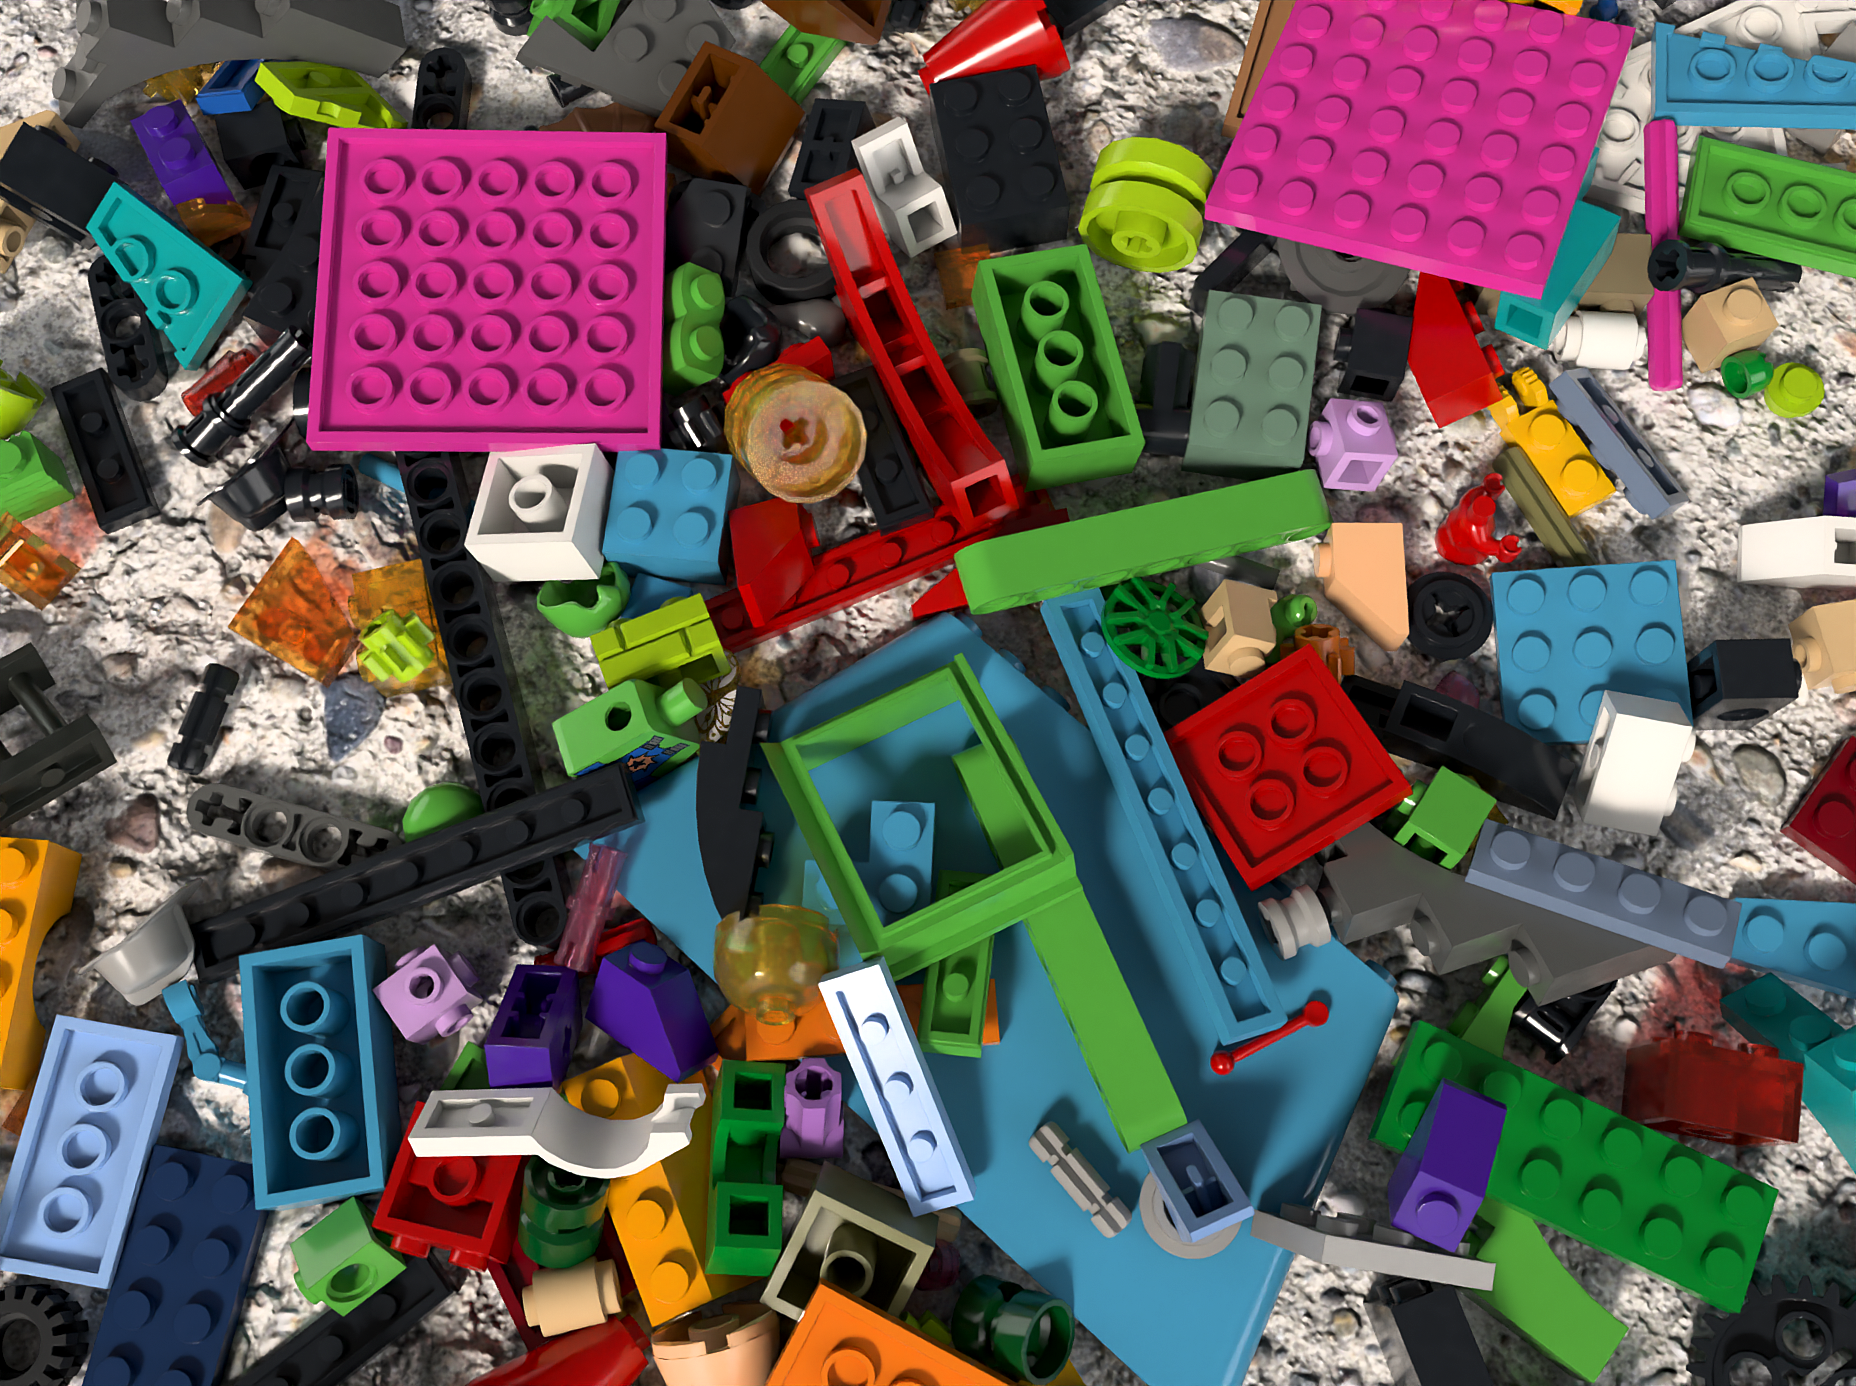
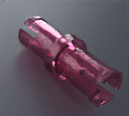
(590, 907)

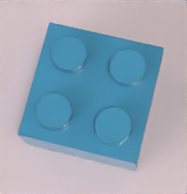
(672, 514)

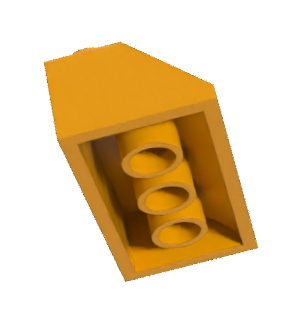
(664, 1206)

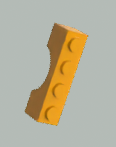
(35, 891)

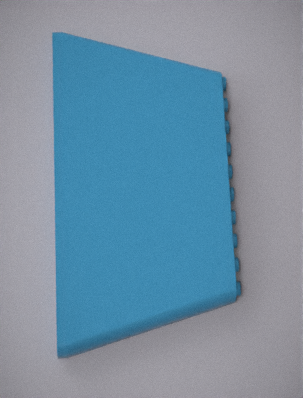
(1270, 1118)

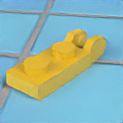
(1551, 445)

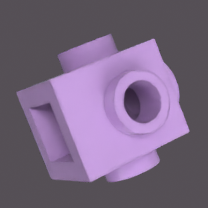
(1352, 444)
(430, 993)

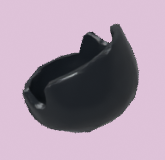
(749, 336)

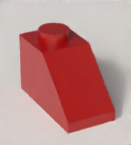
(771, 554)

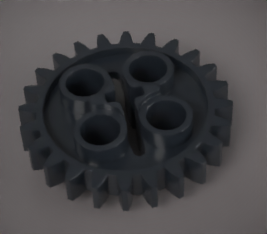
(1759, 1334)

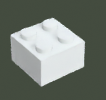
(542, 514)

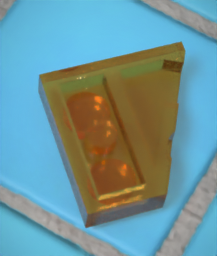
(297, 617)

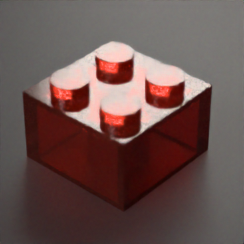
(1713, 1091)

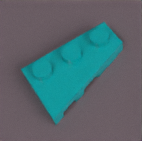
(174, 273)

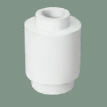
(1600, 340)

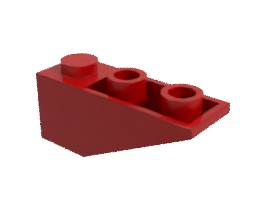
(1445, 354)

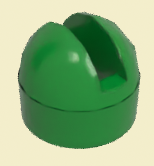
(1746, 373)

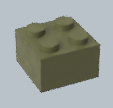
(853, 1239)

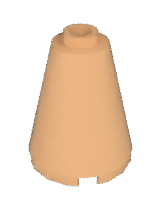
(720, 1349)

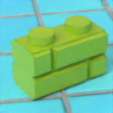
(662, 646)

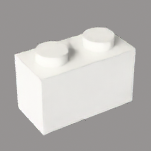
(1633, 763)

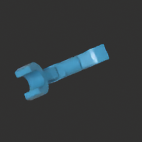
(201, 1049)

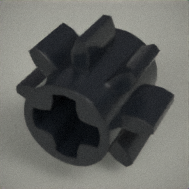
(698, 427)

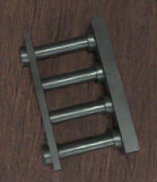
(58, 761)

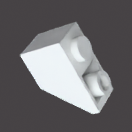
(1799, 553)

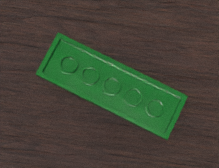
(1593, 1171)

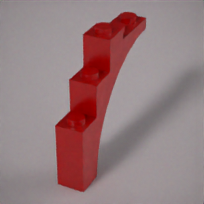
(882, 318)

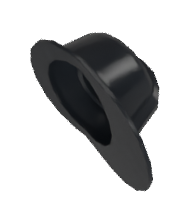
(257, 488)

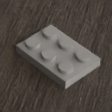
(1364, 1245)

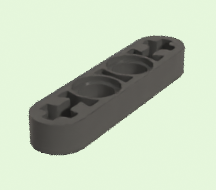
(300, 832)

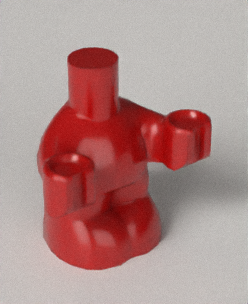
(1470, 527)

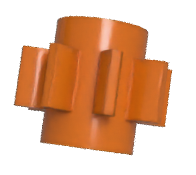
(1329, 646)

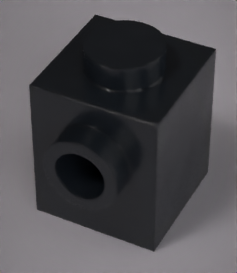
(1373, 353)

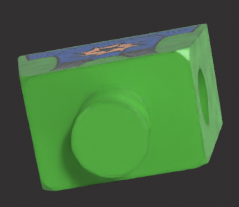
(633, 725)

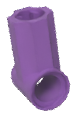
(812, 1112)

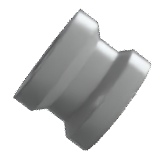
(1294, 922)

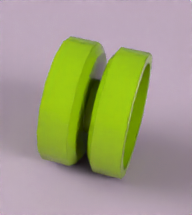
(1146, 205)

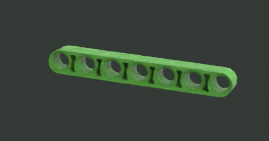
(1141, 541)
(1080, 973)

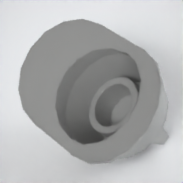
(153, 953)

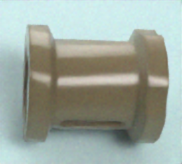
(969, 376)

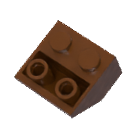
(729, 120)

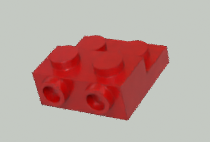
(452, 1204)

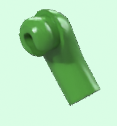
(1287, 616)

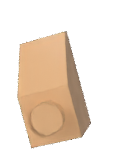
(1367, 578)

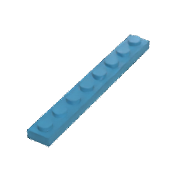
(1165, 823)

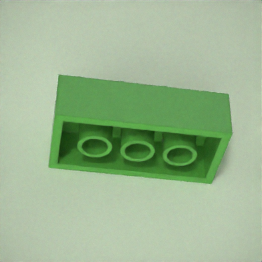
(1056, 367)

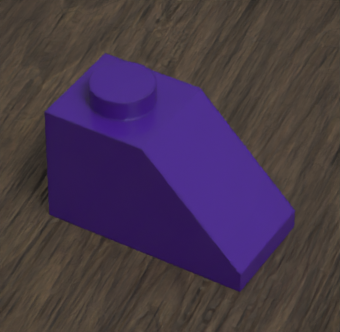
(652, 1010)
(1446, 1165)

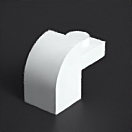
(903, 195)

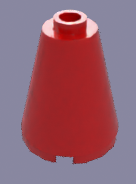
(997, 39)
(582, 1357)

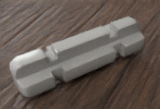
(1080, 1179)

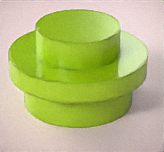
(1794, 390)

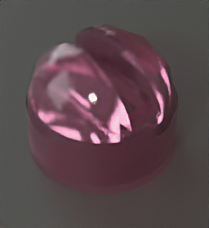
(1459, 688)
(948, 1268)

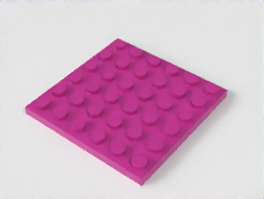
(1425, 134)
(489, 291)

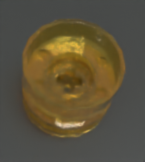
(820, 451)

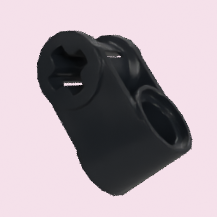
(1560, 1023)

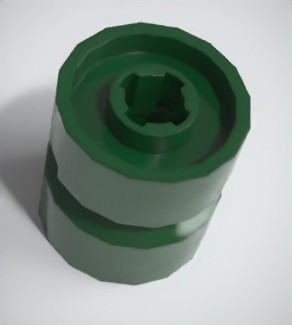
(560, 1214)
(1013, 1329)

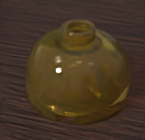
(774, 961)

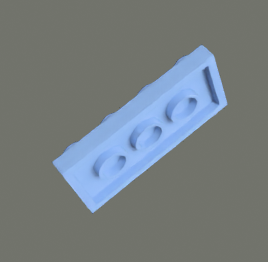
(85, 1150)

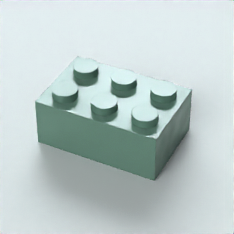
(1251, 386)

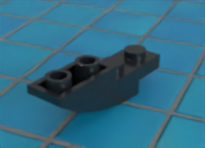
(1465, 740)
(729, 836)

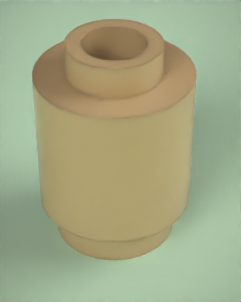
(572, 1296)

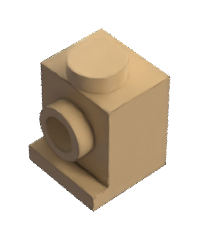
(1238, 628)

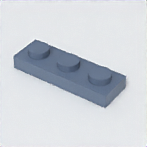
(1617, 444)

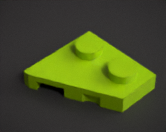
(327, 95)

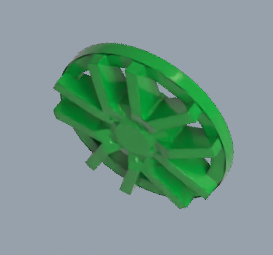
(1153, 628)

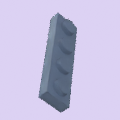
(1605, 893)

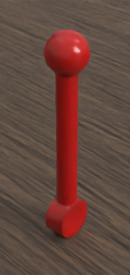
(1313, 1014)

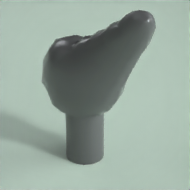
(814, 318)

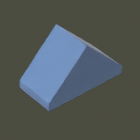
(1195, 1182)

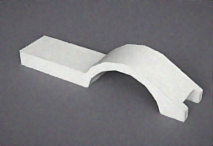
(548, 1126)

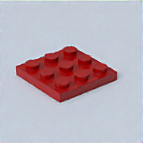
(1284, 767)

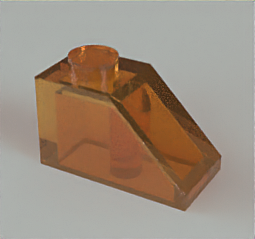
(31, 563)

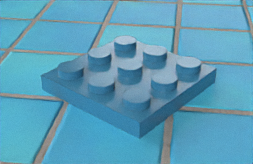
(1582, 633)

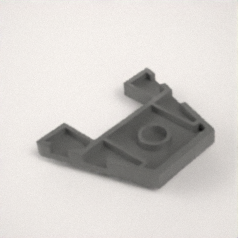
(640, 55)

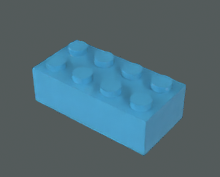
(319, 1072)

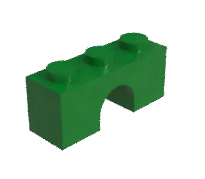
(742, 1190)

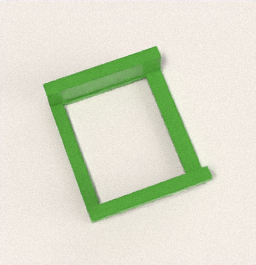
(965, 914)

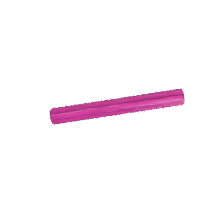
(1662, 223)

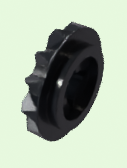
(1454, 594)

